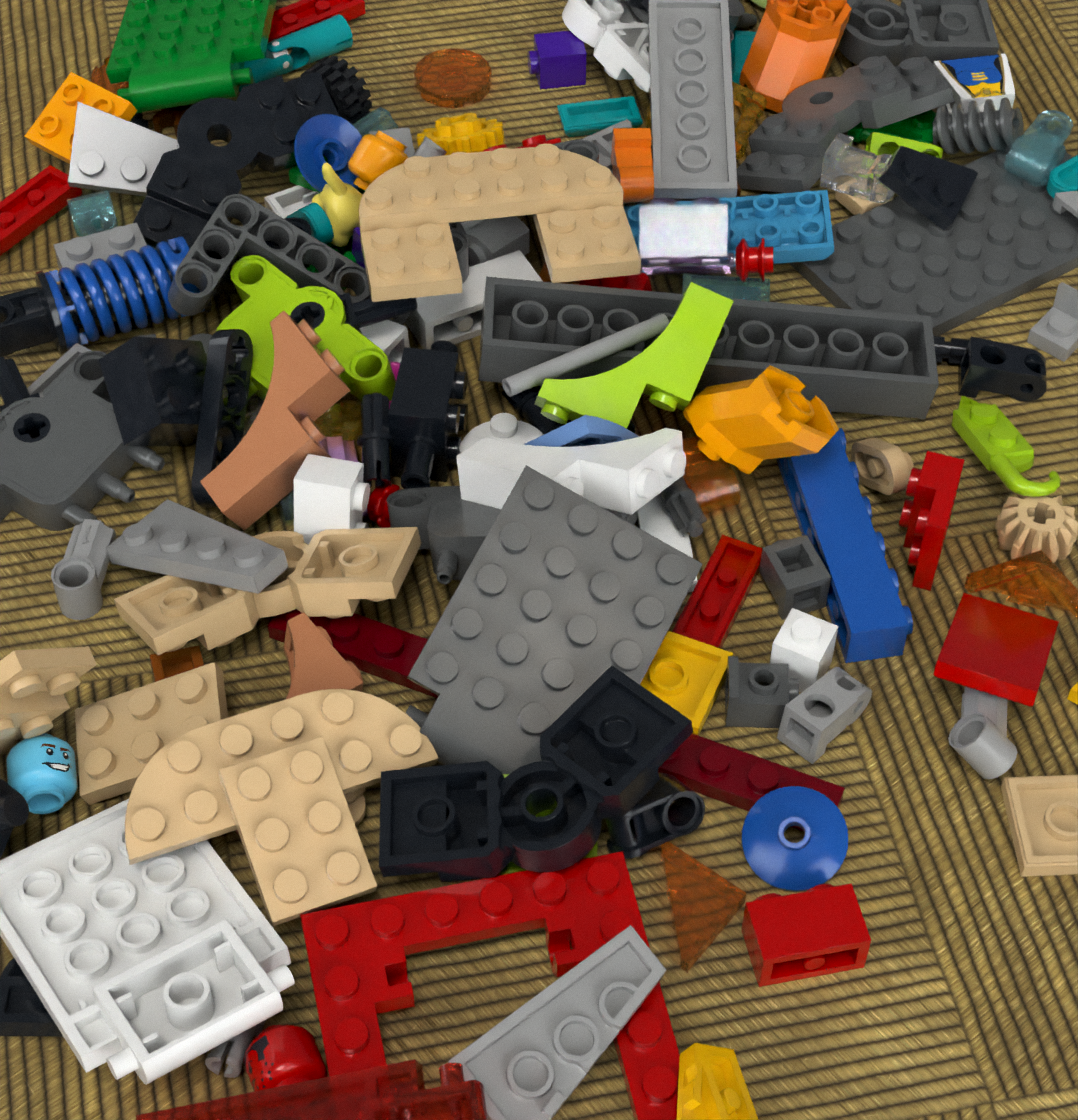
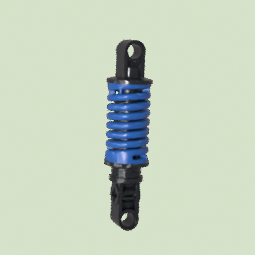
(103, 295)

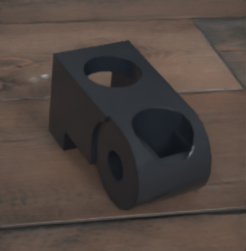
(1001, 370)

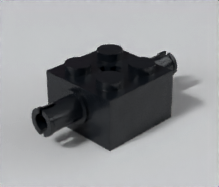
(427, 414)

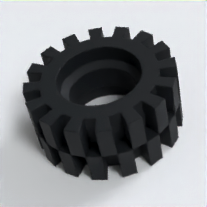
(343, 88)

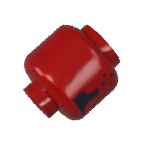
(283, 1057)

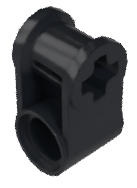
(653, 821)

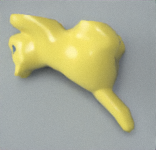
(340, 204)

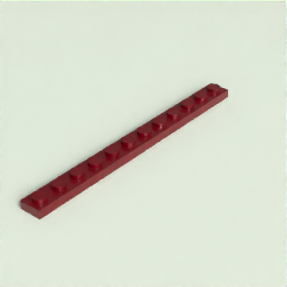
(698, 762)

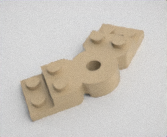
(320, 581)
(35, 688)

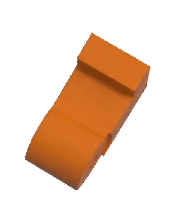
(633, 163)

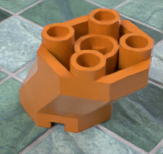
(793, 46)

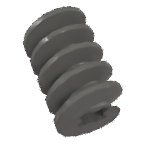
(977, 128)

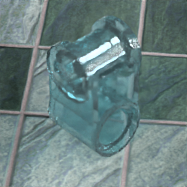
(1040, 147)
(92, 213)

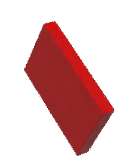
(996, 649)

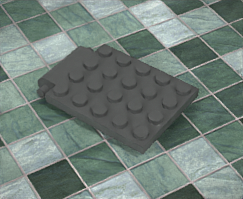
(540, 619)

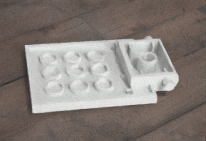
(139, 956)

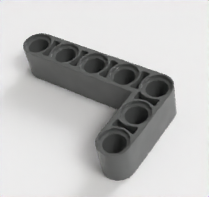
(246, 240)

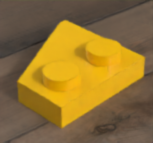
(712, 1085)

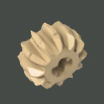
(1037, 525)

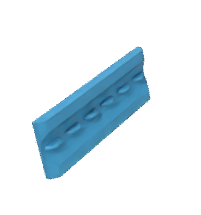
(791, 223)

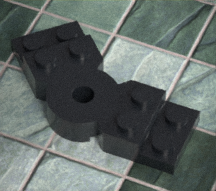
(200, 175)
(476, 822)

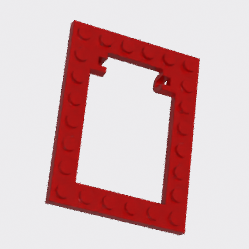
(362, 963)

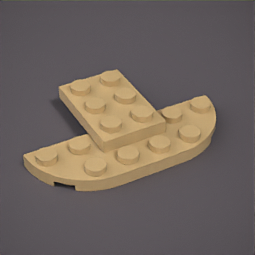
(283, 786)

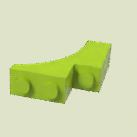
(664, 370)

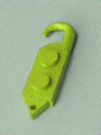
(1000, 447)

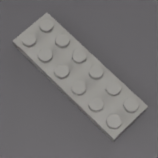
(691, 99)

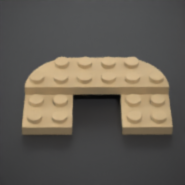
(569, 195)

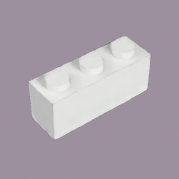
(460, 314)

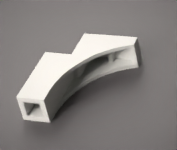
(611, 475)

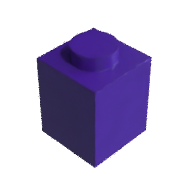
(558, 60)

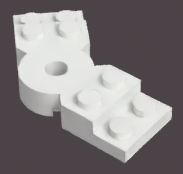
(615, 34)

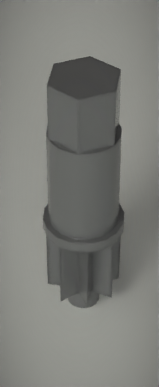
(684, 508)

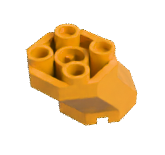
(759, 420)

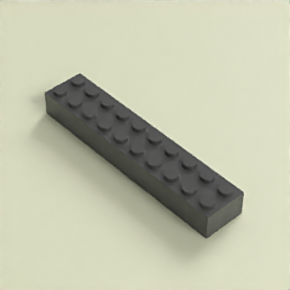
(842, 355)

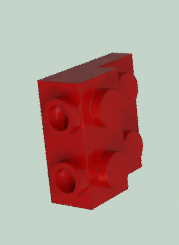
(929, 513)

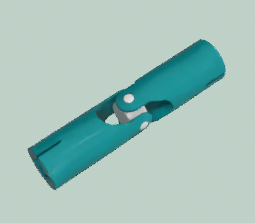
(308, 46)

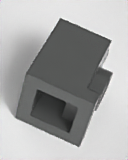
(795, 575)
(757, 693)

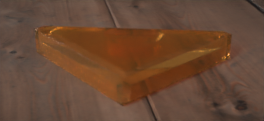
(1027, 581)
(698, 902)

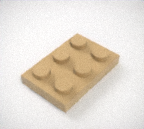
(128, 729)

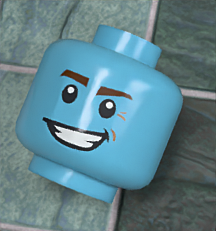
(43, 772)

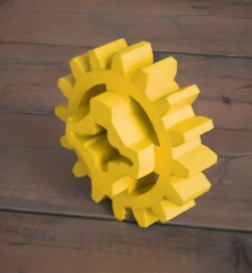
(464, 133)

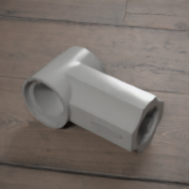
(83, 569)
(982, 734)

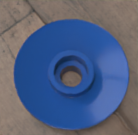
(329, 137)
(799, 864)

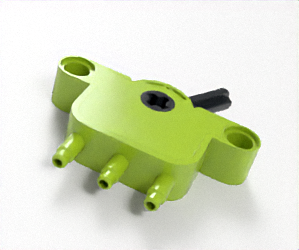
(335, 318)

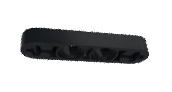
(231, 352)

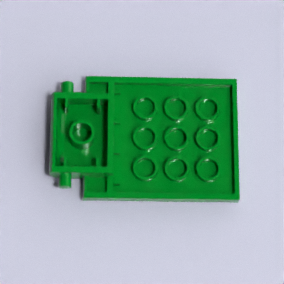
(187, 49)

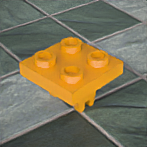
(55, 125)

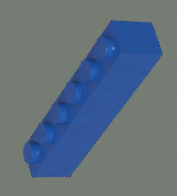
(839, 525)

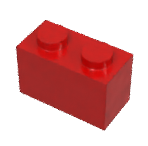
(805, 934)

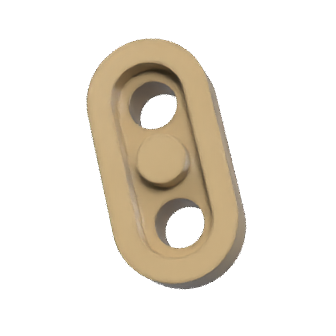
(882, 465)

